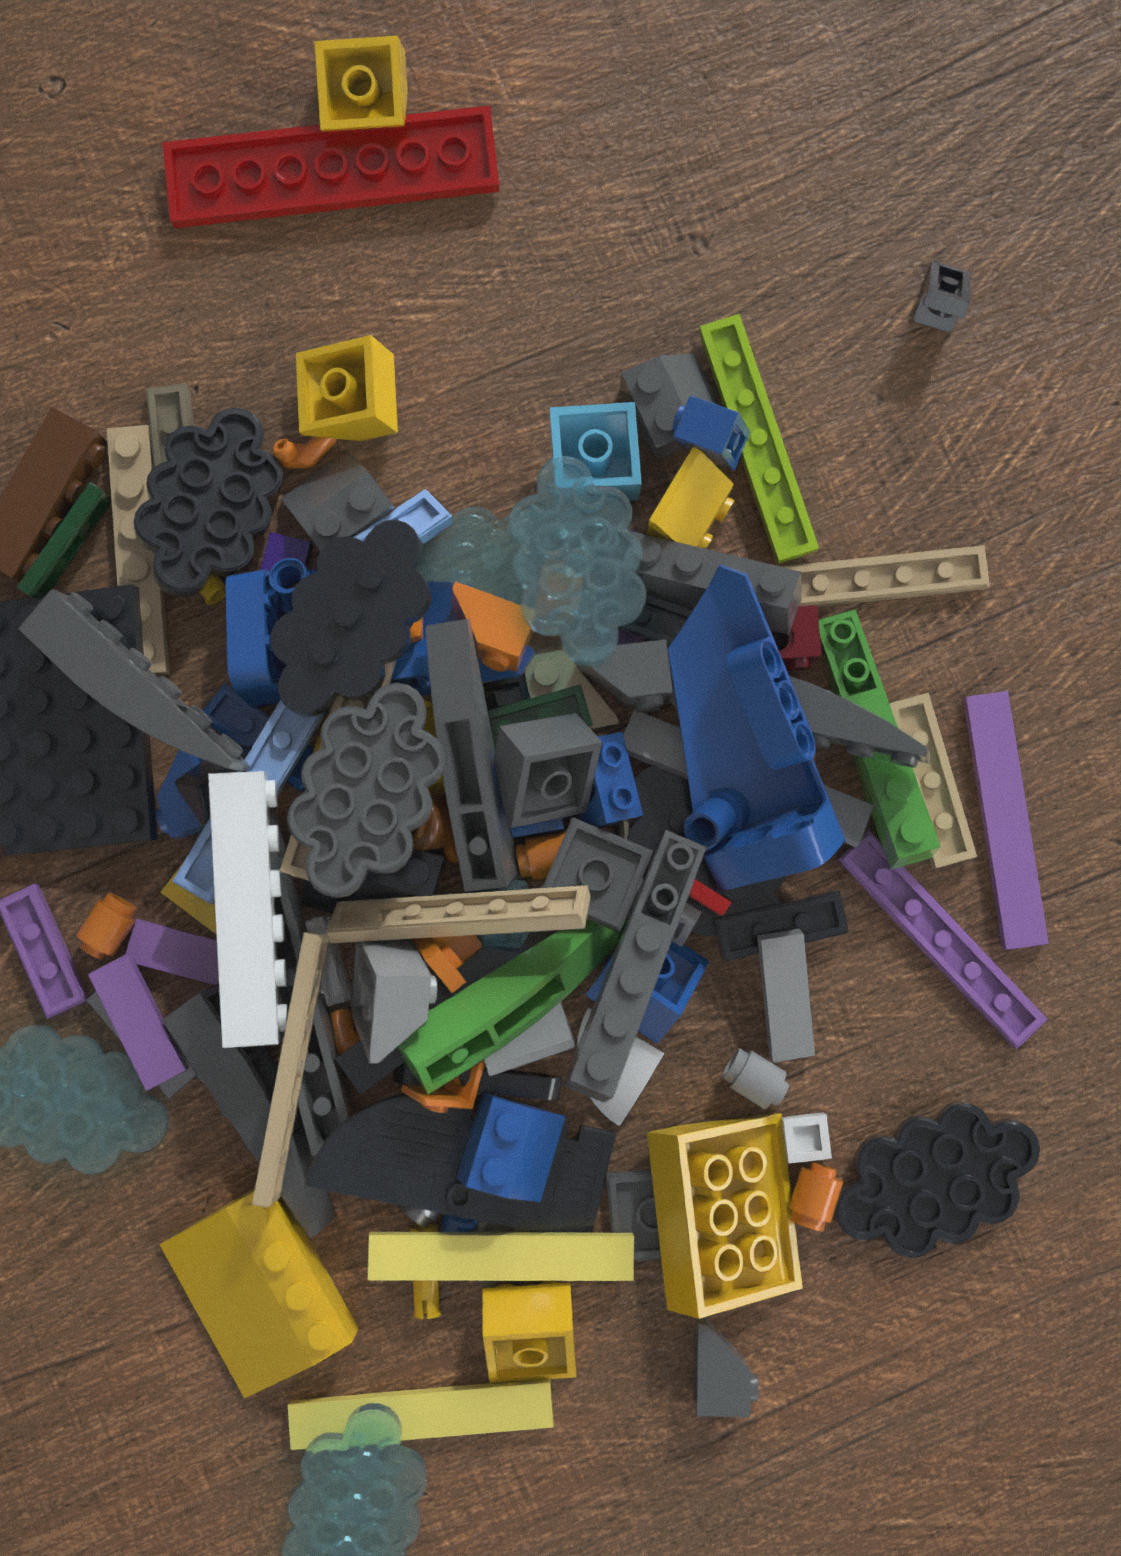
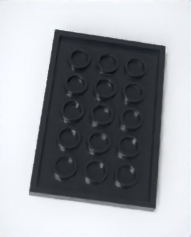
(66, 761)

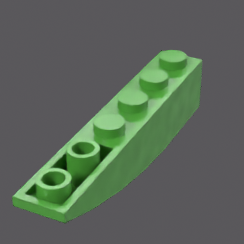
(892, 788)
(503, 1004)

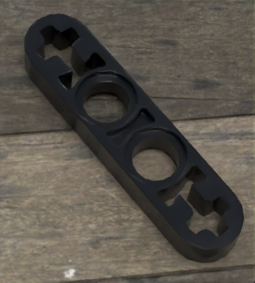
(506, 1083)

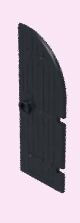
(412, 1159)

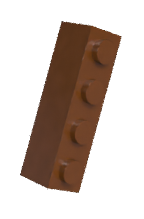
(45, 488)

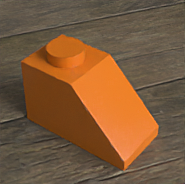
(496, 626)

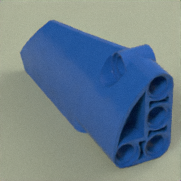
(263, 596)
(746, 744)

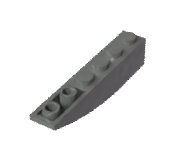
(684, 572)
(122, 680)
(848, 724)
(469, 773)
(634, 969)
(244, 1088)

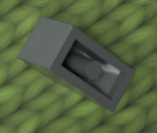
(721, 1375)

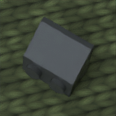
(658, 392)
(337, 501)
(635, 675)
(545, 768)

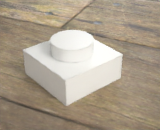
(806, 1137)

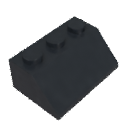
(417, 878)

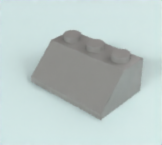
(389, 994)

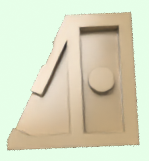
(557, 671)

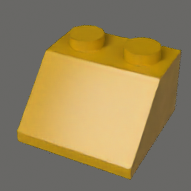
(361, 83)
(347, 390)
(692, 502)
(529, 1332)

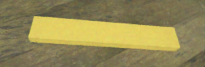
(501, 1256)
(432, 1410)

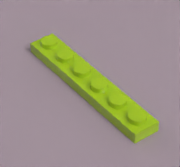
(764, 452)

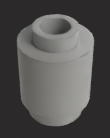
(755, 1078)

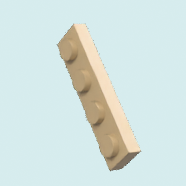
(936, 781)

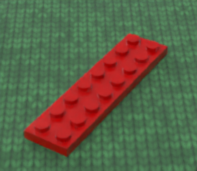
(329, 170)

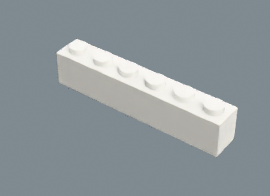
(246, 908)

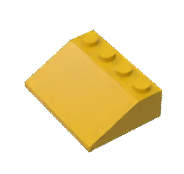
(723, 1213)
(260, 1292)

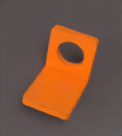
(451, 1095)

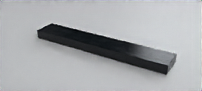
(366, 1074)

